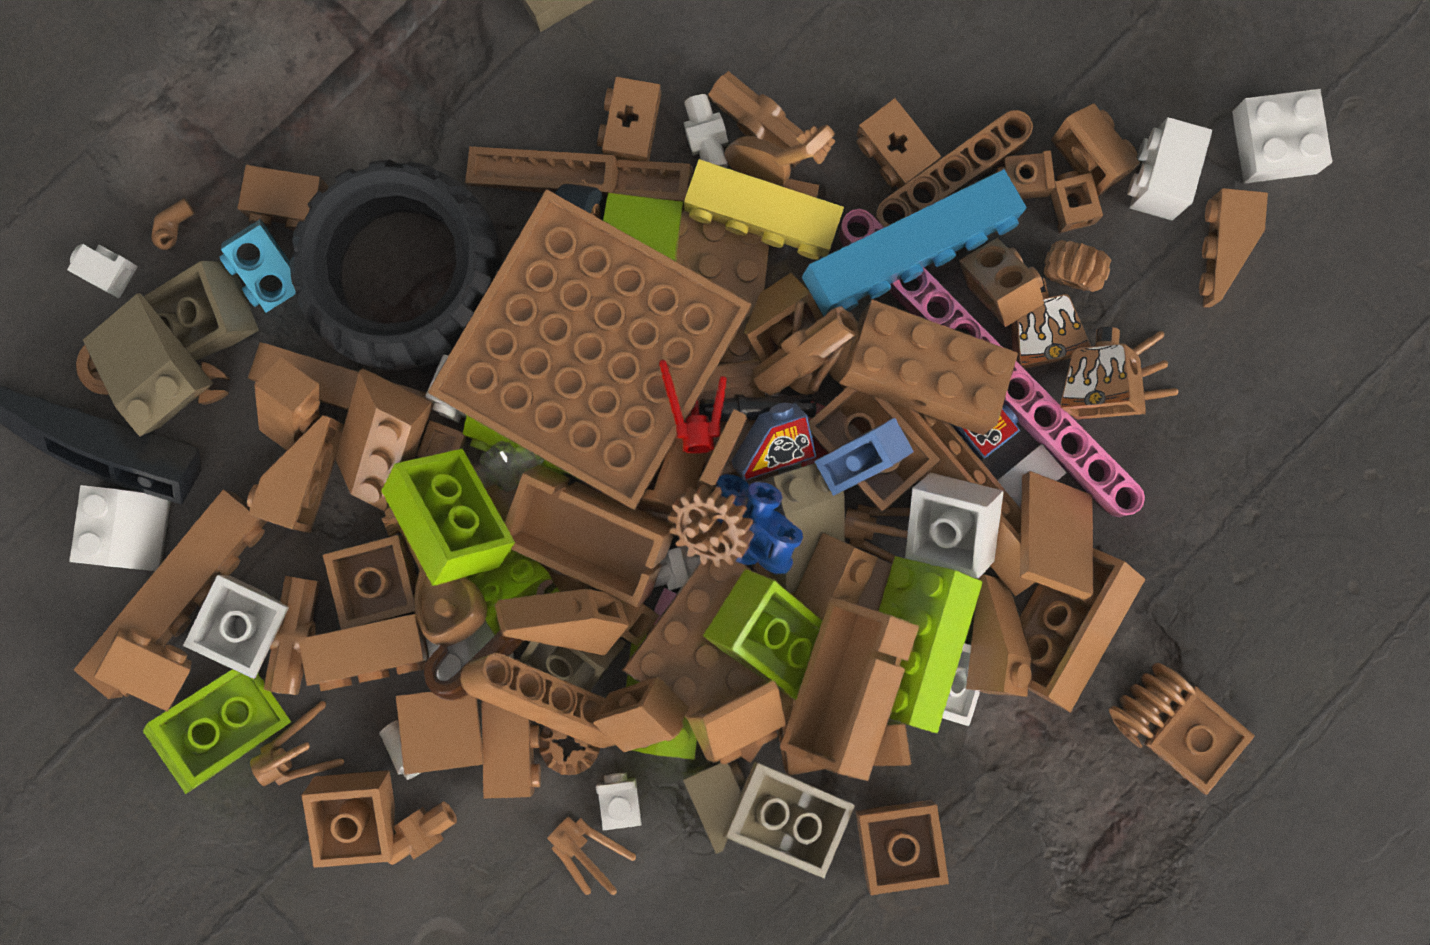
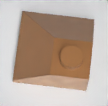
(774, 315)

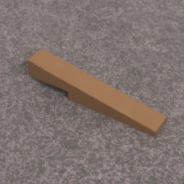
(549, 170)

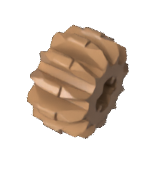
(1077, 266)

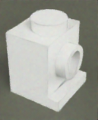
(102, 268)

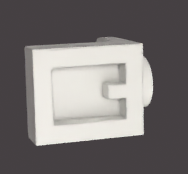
(619, 801)

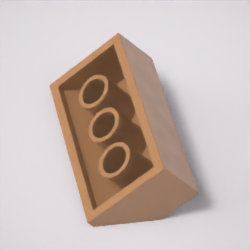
(1072, 633)

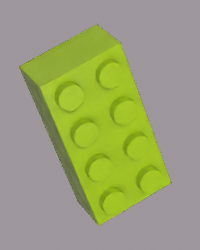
(942, 607)

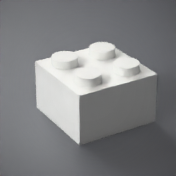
(1282, 136)
(1169, 168)
(954, 524)

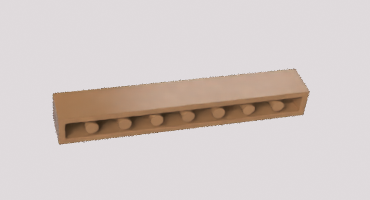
(961, 463)

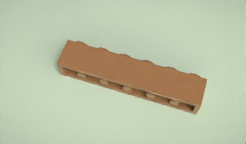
(181, 580)

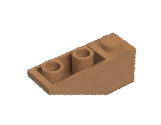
(1235, 227)
(567, 619)

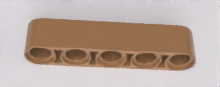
(965, 161)
(334, 381)
(535, 696)

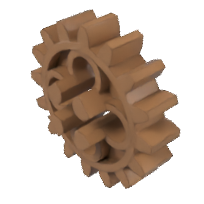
(700, 511)

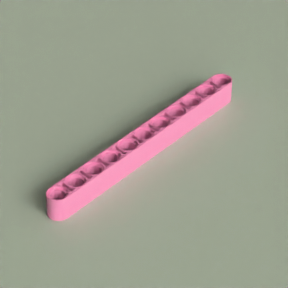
(1034, 397)

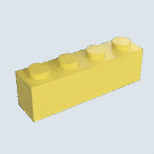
(762, 209)

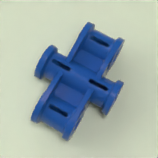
(770, 527)

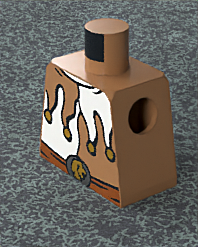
(1048, 332)
(1104, 379)

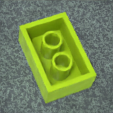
(447, 516)

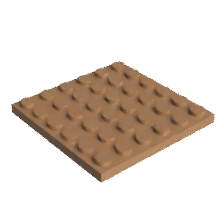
(574, 348)

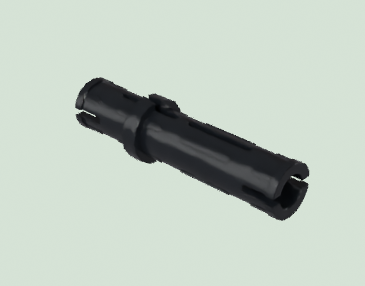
(754, 406)

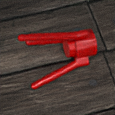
(697, 431)

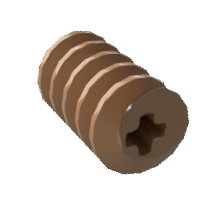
(1149, 702)

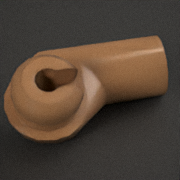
(167, 224)

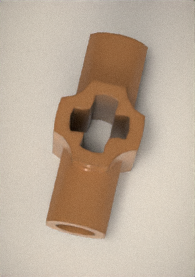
(421, 831)

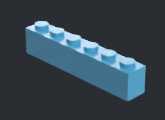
(914, 242)

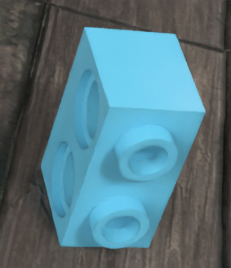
(269, 262)

